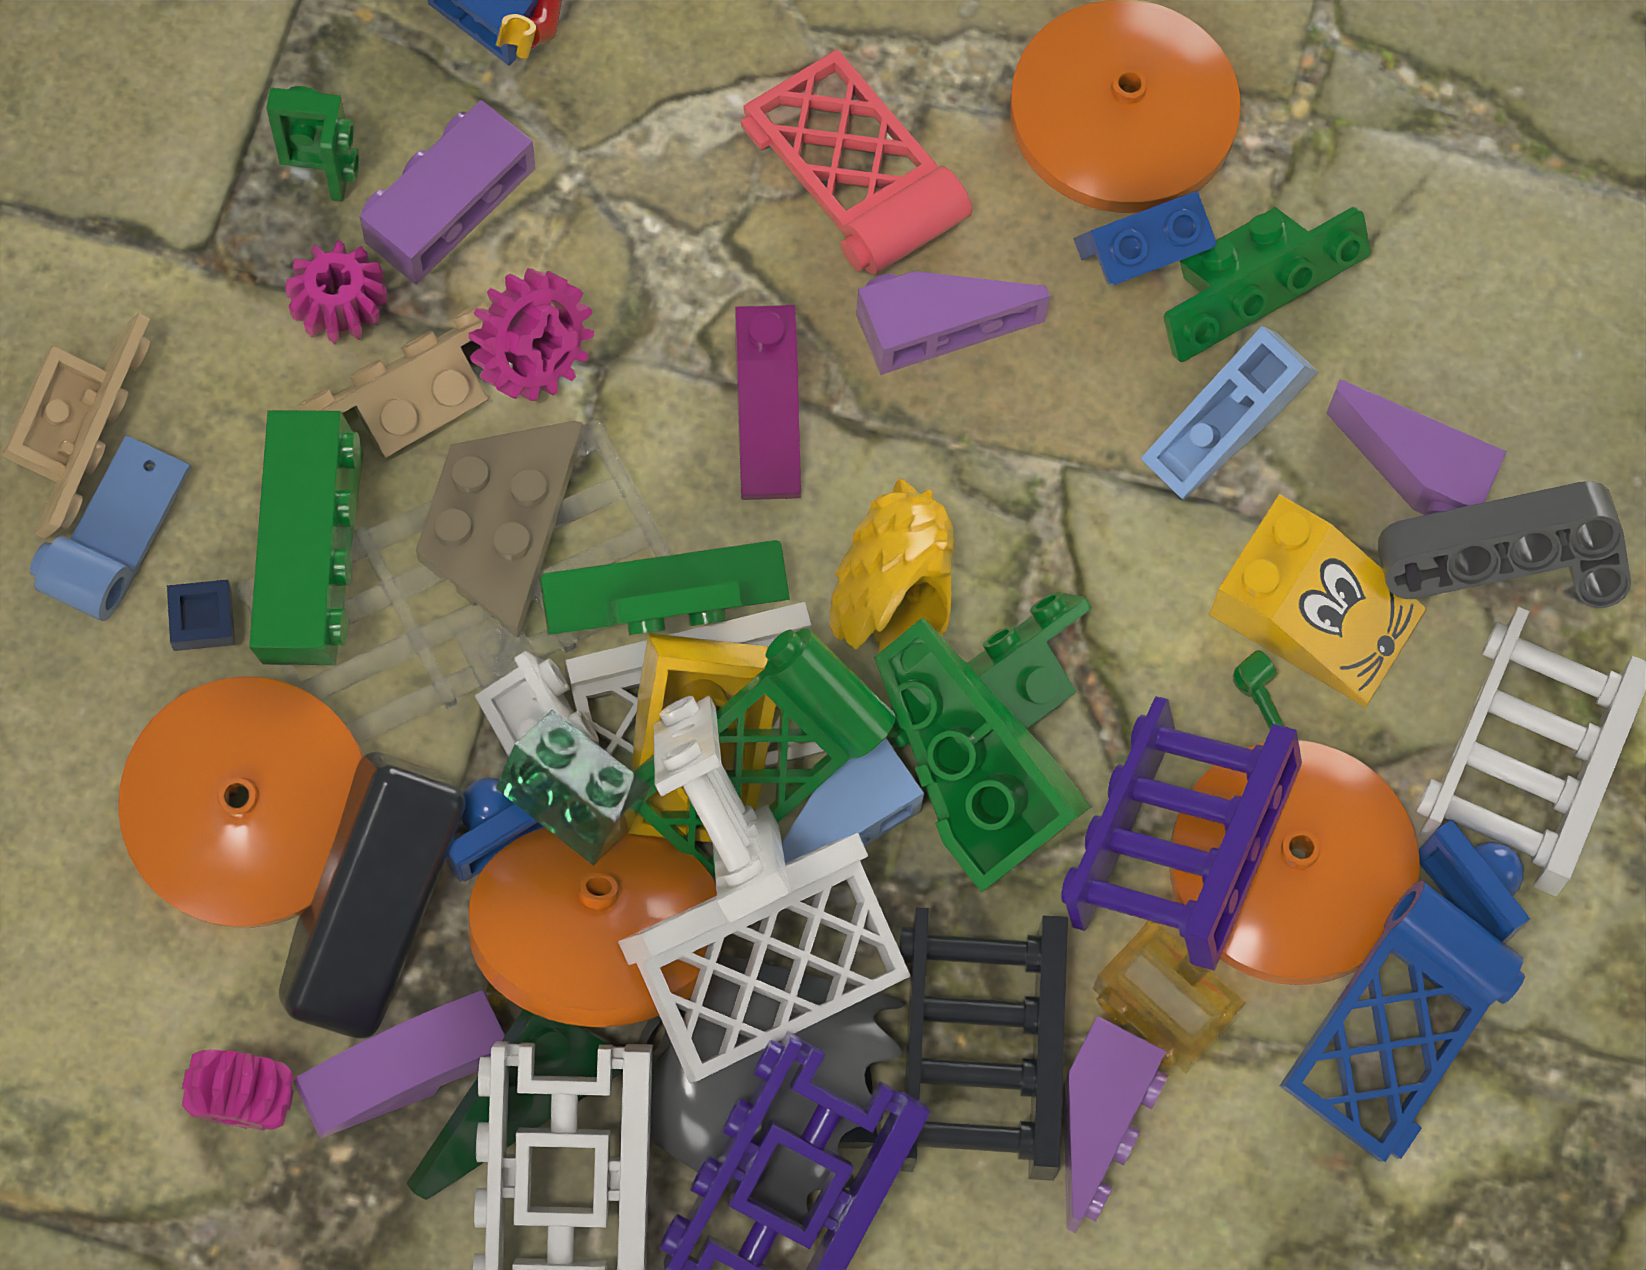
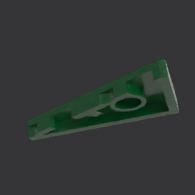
(559, 1051)

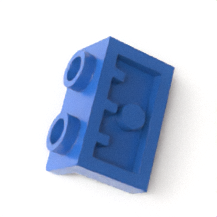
(1149, 239)

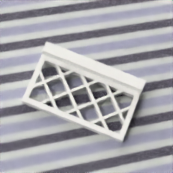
(622, 666)
(708, 925)

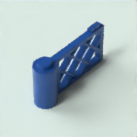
(1452, 955)

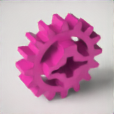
(531, 334)

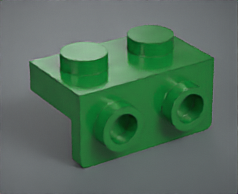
(314, 134)

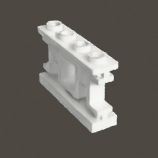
(615, 1178)

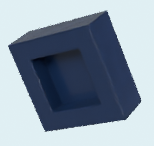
(200, 615)

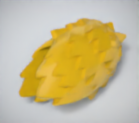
(895, 569)

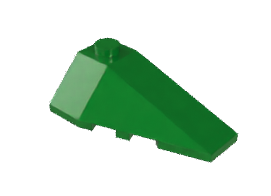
(982, 769)

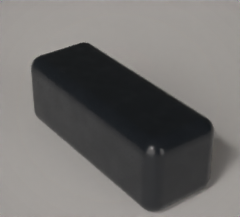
(370, 896)

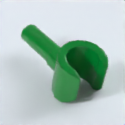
(1251, 678)

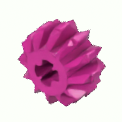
(315, 286)
(237, 1089)

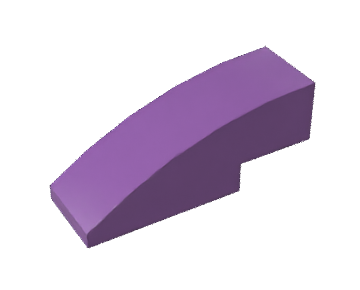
(399, 1064)

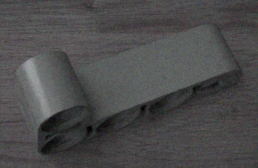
(1510, 540)

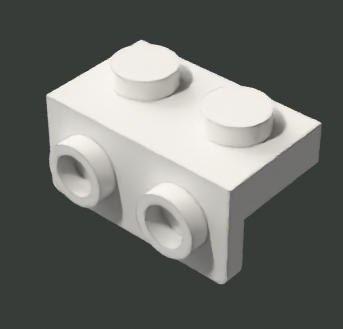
(527, 696)

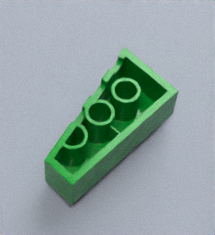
(305, 537)

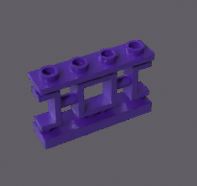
(840, 1210)

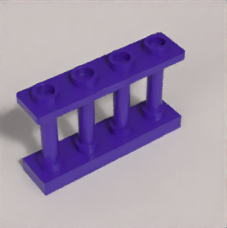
(1224, 870)

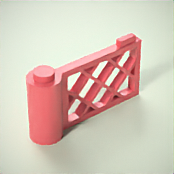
(888, 222)

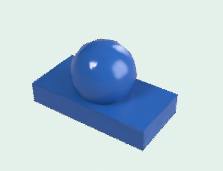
(492, 825)
(1477, 879)

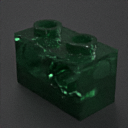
(572, 787)

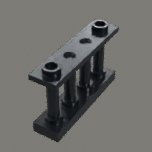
(1037, 1016)

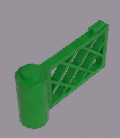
(819, 697)

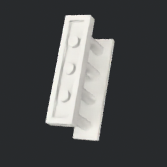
(1574, 798)
(745, 841)

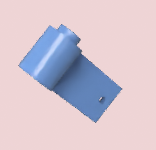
(114, 532)

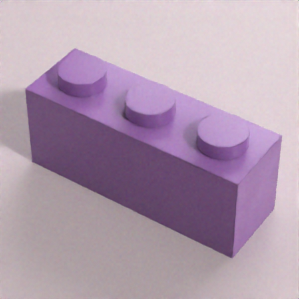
(447, 191)

